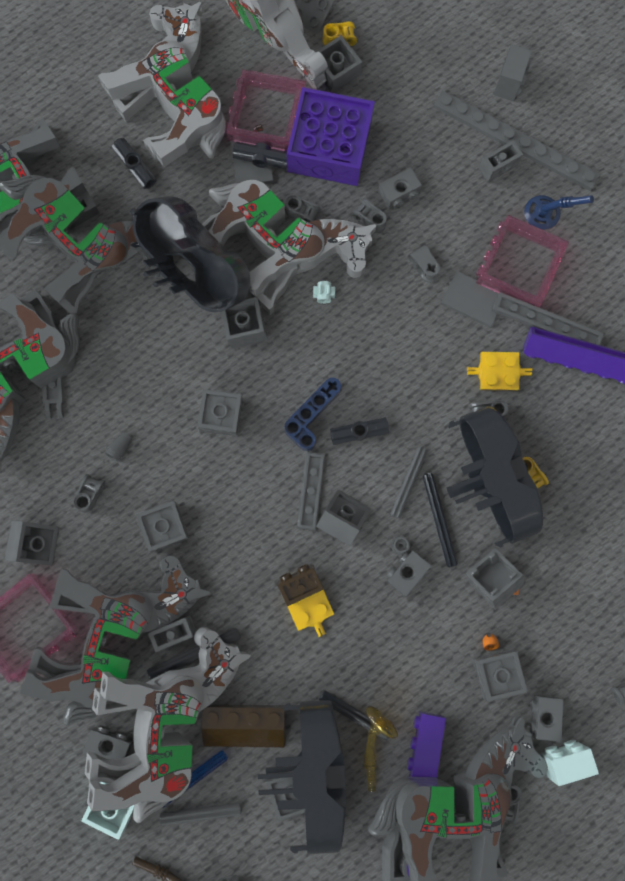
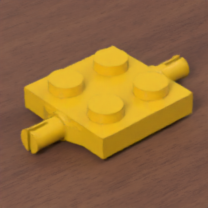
(499, 371)
(311, 612)

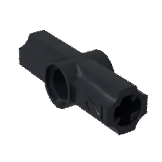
(260, 155)
(129, 156)
(347, 434)

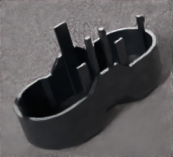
(171, 228)
(498, 475)
(316, 778)

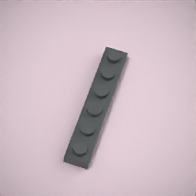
(542, 319)

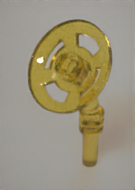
(379, 725)

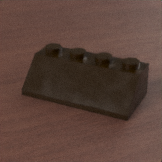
(243, 725)

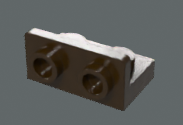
(299, 584)

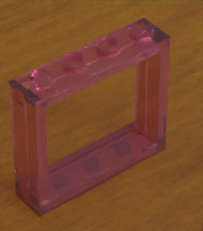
(268, 82)
(535, 235)
(12, 594)

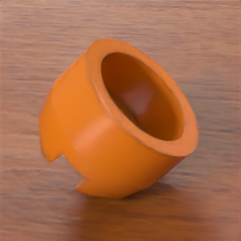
(490, 643)

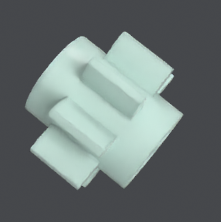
(323, 292)

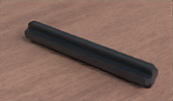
(350, 712)

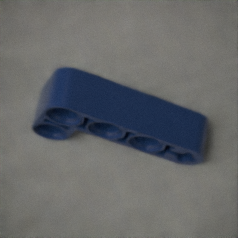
(315, 410)

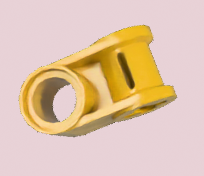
(334, 30)
(535, 473)

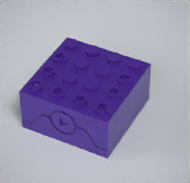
(329, 136)

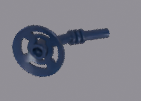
(545, 209)

